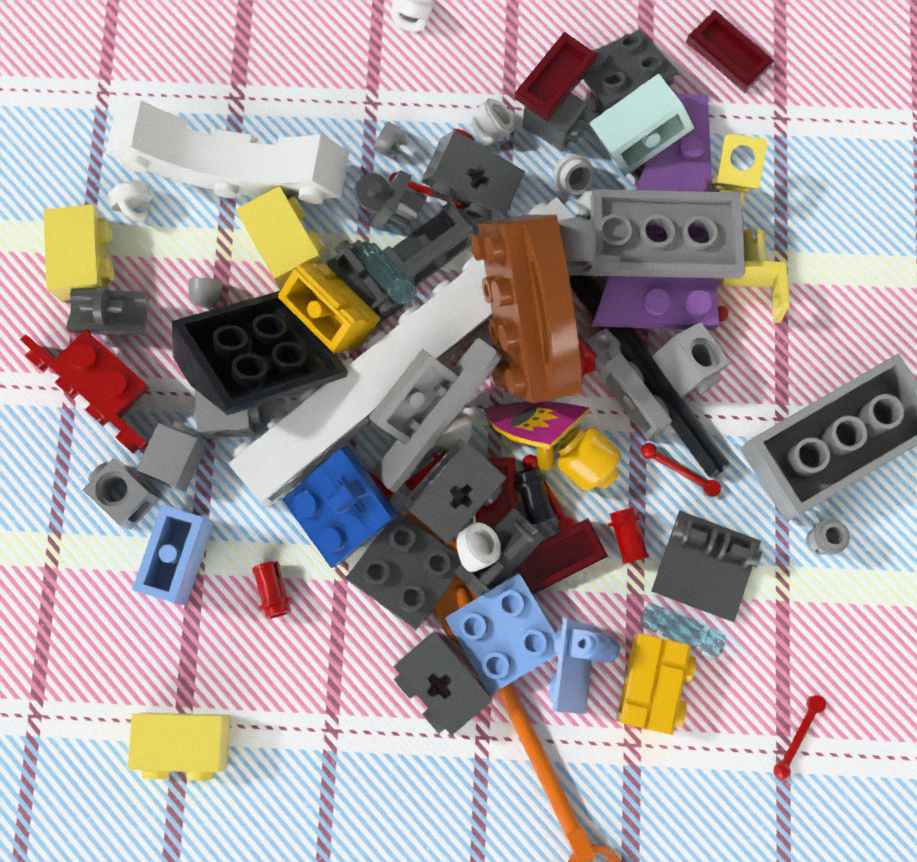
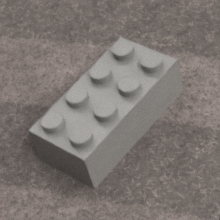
(837, 438)

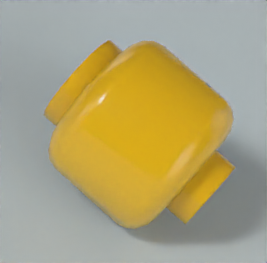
(589, 459)

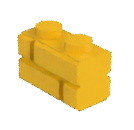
(328, 307)
(656, 684)

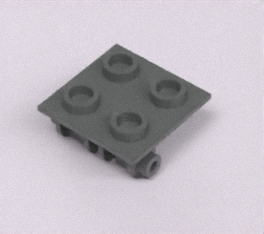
(625, 67)
(706, 566)
(405, 571)

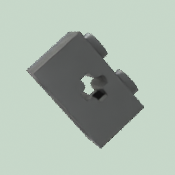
(494, 177)
(462, 468)
(466, 694)

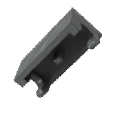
(431, 245)

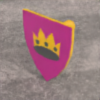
(536, 425)

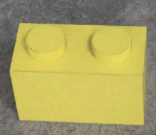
(279, 235)
(76, 250)
(179, 743)

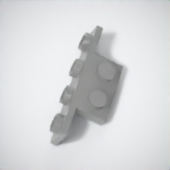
(425, 405)

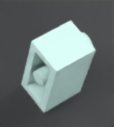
(642, 124)

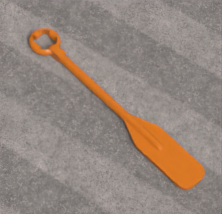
(453, 599)

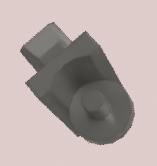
(393, 200)
(108, 312)

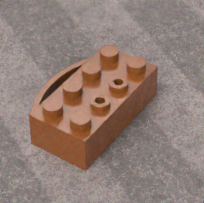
(530, 306)

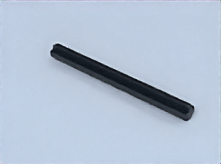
(634, 351)

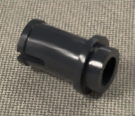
(534, 495)

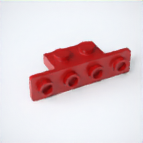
(97, 376)

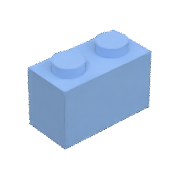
(173, 555)

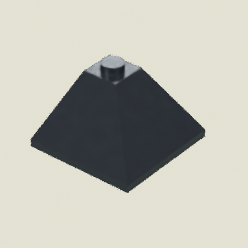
(251, 354)

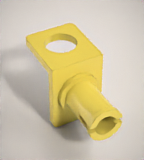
(733, 180)
(763, 273)

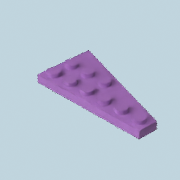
(669, 300)

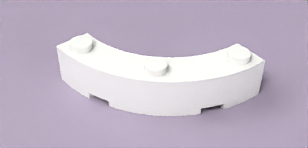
(225, 160)

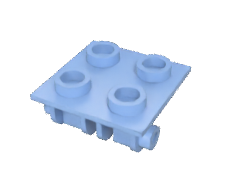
(504, 633)
(577, 648)

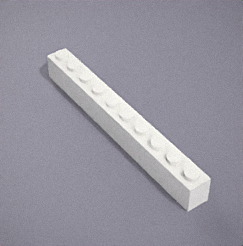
(342, 408)

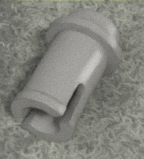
(837, 537)

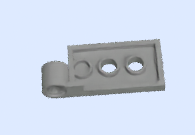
(618, 244)

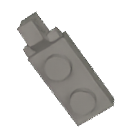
(627, 386)

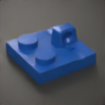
(339, 506)

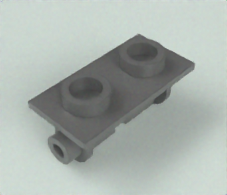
(355, 275)
(517, 541)

